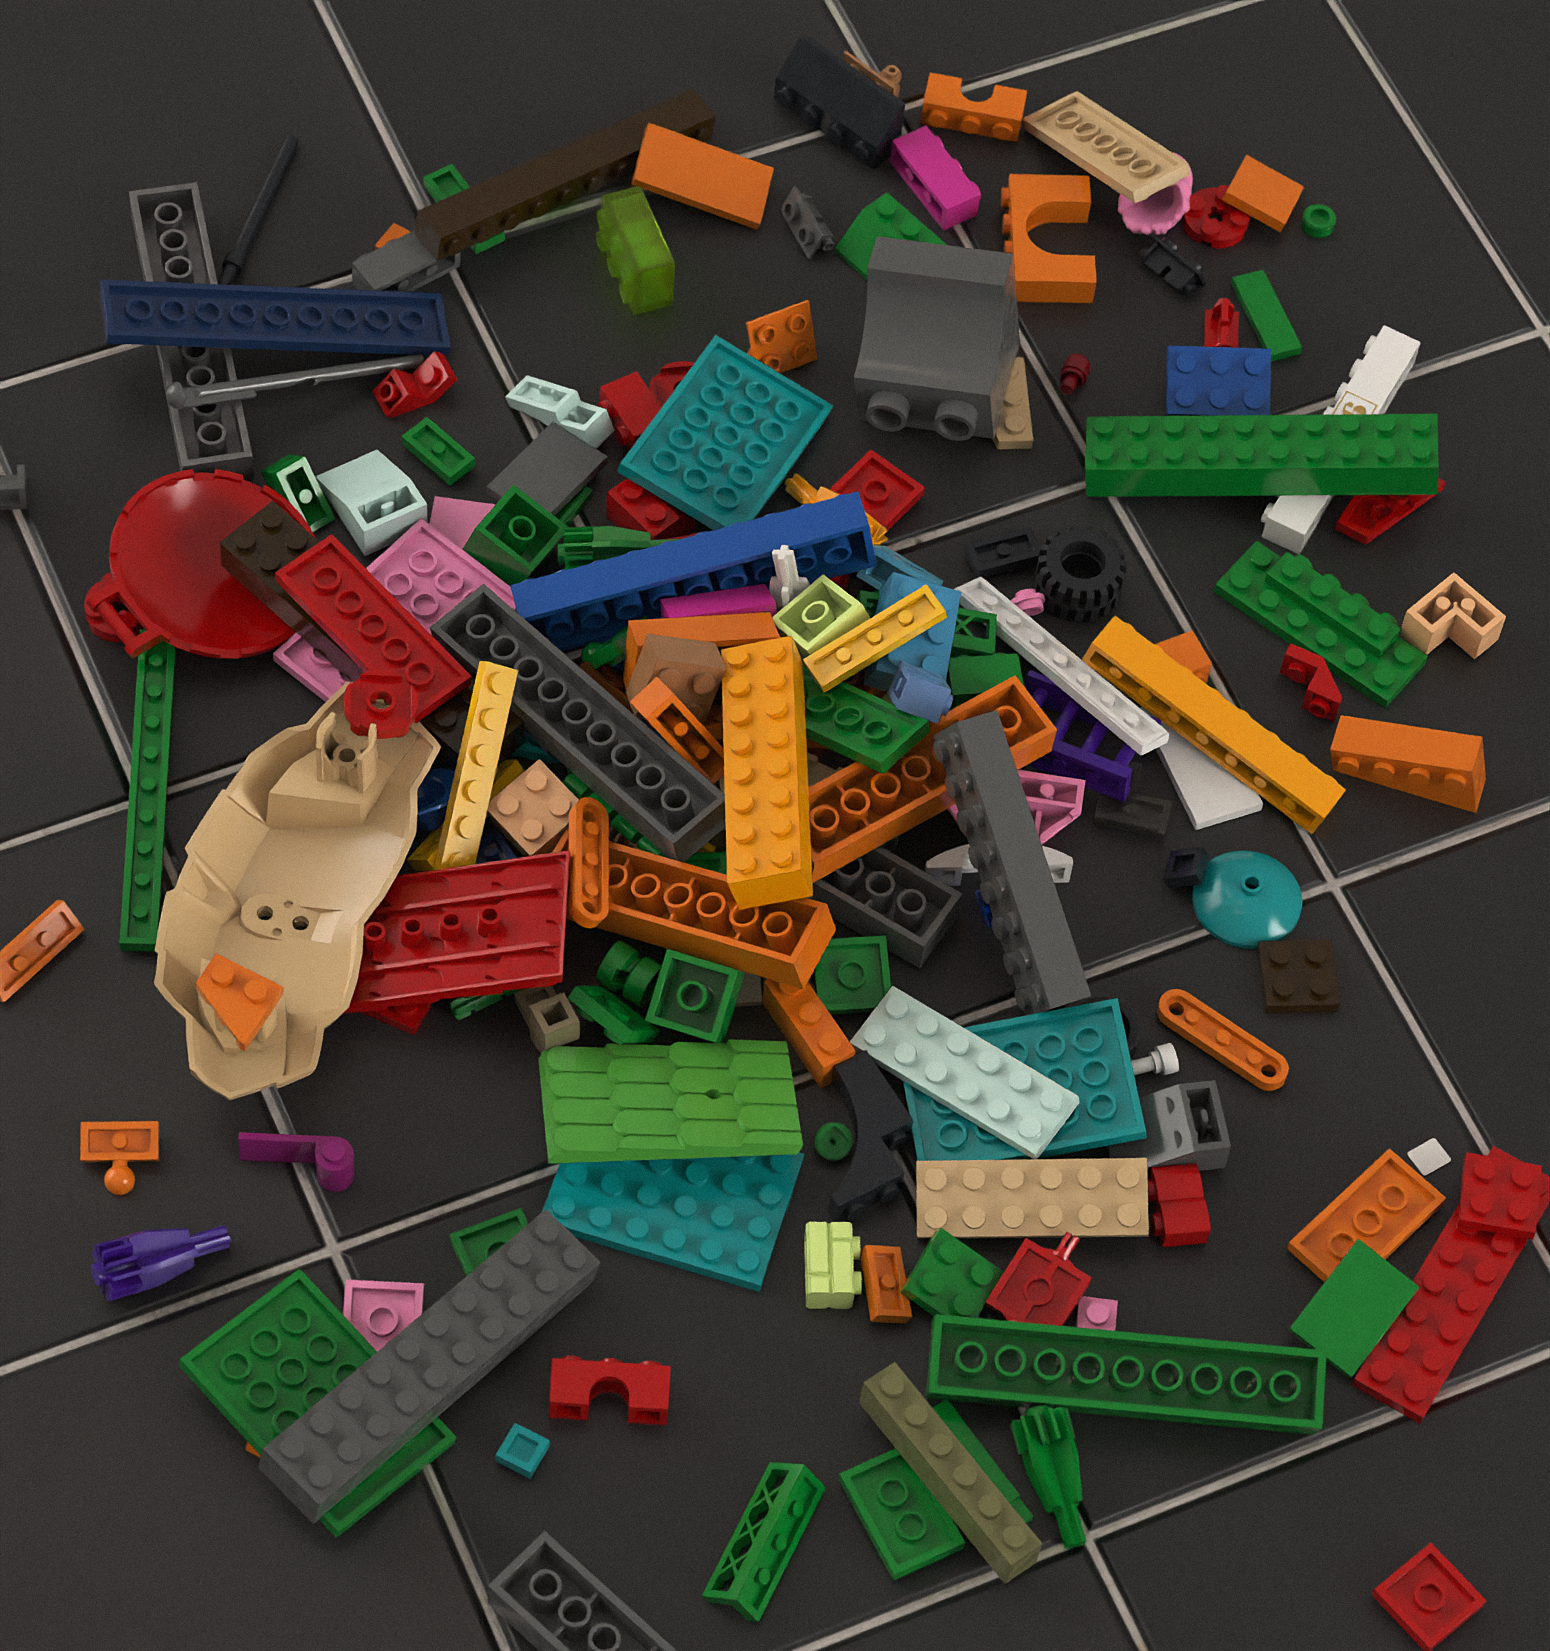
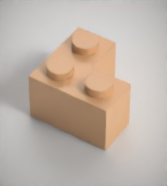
(1453, 612)

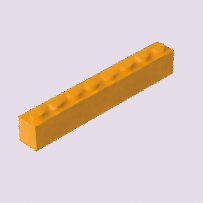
(1213, 724)

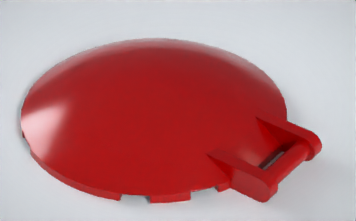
(172, 572)

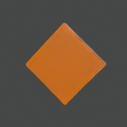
(1263, 193)

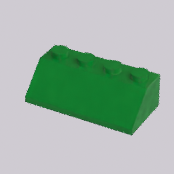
(883, 219)

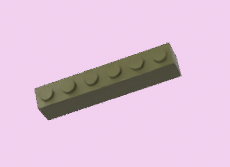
(950, 1473)

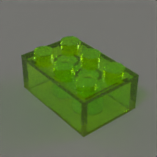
(635, 250)

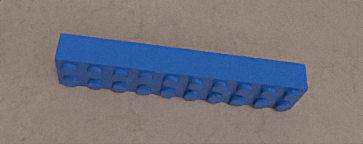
(602, 596)

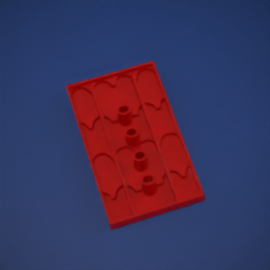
(465, 933)

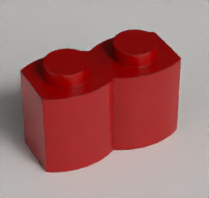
(1178, 1205)

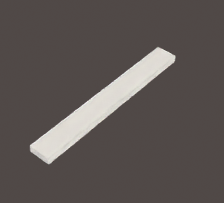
(1065, 668)

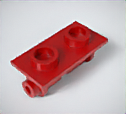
(1221, 325)

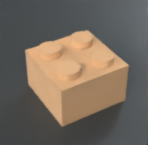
(533, 810)

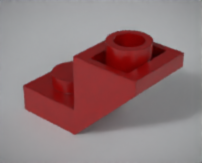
(407, 391)
(1322, 694)

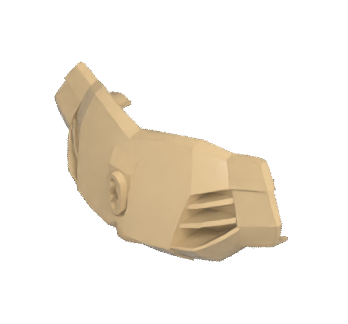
(313, 843)

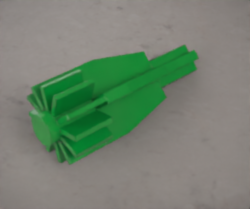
(595, 543)
(1052, 1465)

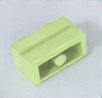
(830, 1265)

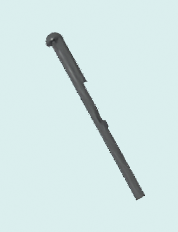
(245, 389)

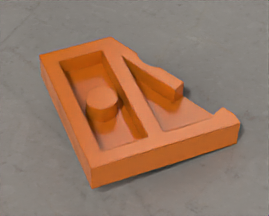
(238, 997)

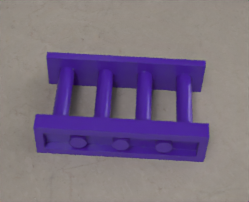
(1066, 760)

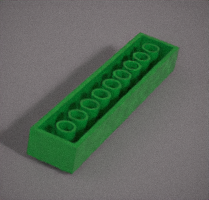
(1262, 455)
(1126, 1374)

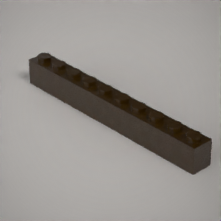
(554, 178)

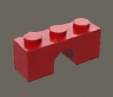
(579, 1381)

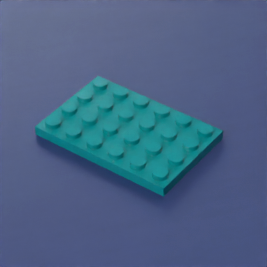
(725, 437)
(1073, 1046)
(685, 1213)

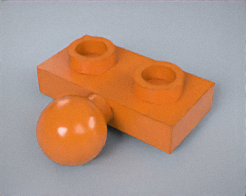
(119, 1144)
(883, 1283)

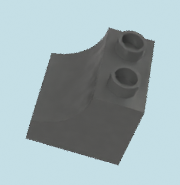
(937, 338)

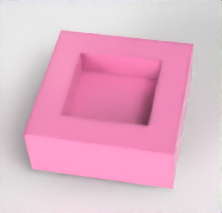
(1096, 1313)

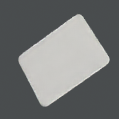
(1429, 1156)

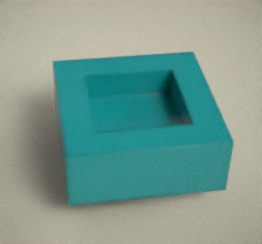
(522, 1450)

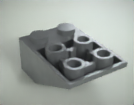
(1181, 1128)

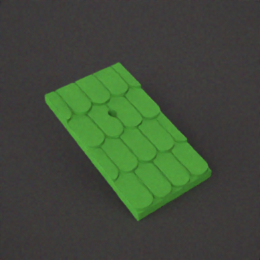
(669, 1101)

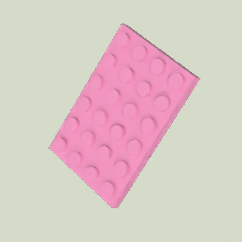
(423, 575)

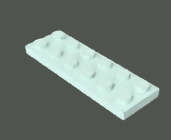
(965, 1073)

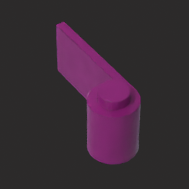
(331, 1154)

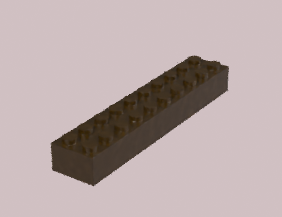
(274, 540)

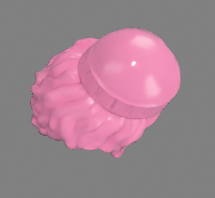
(1158, 211)

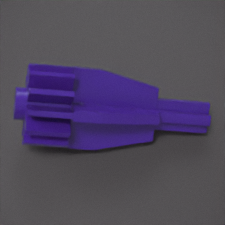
(151, 1258)

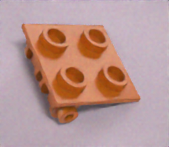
(783, 338)

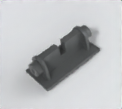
(804, 222)

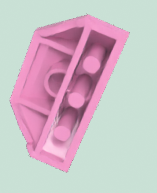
(1051, 799)

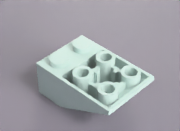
(373, 500)

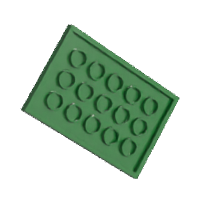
(280, 1363)

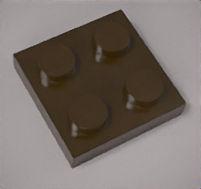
(1298, 976)

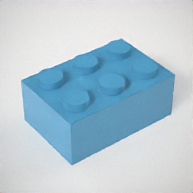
(927, 650)

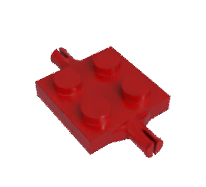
(1040, 1284)

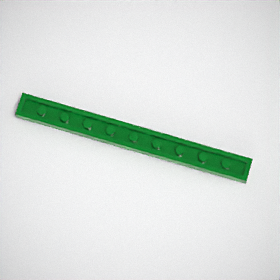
(148, 798)

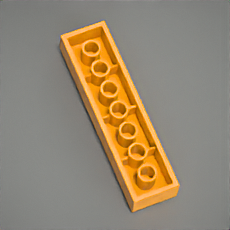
(766, 773)

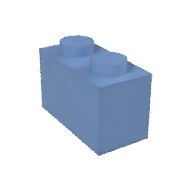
(920, 692)

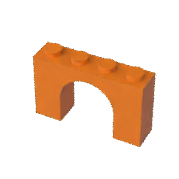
(1042, 200)

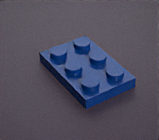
(1217, 381)

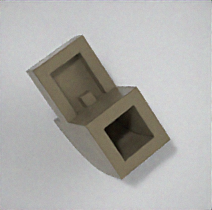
(548, 1017)

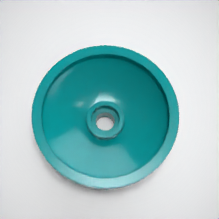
(1244, 914)

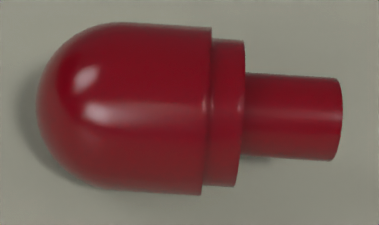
(1074, 373)

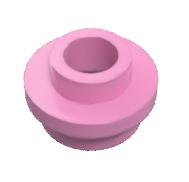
(1029, 601)

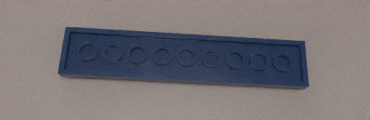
(273, 318)

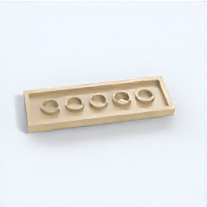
(1106, 147)
(1033, 1198)

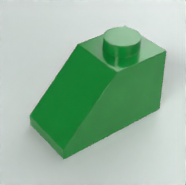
(298, 485)

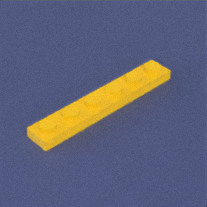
(476, 766)

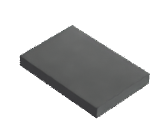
(551, 469)

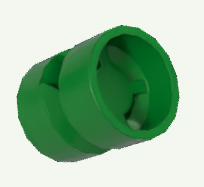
(627, 972)

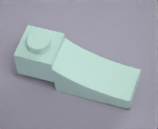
(563, 406)

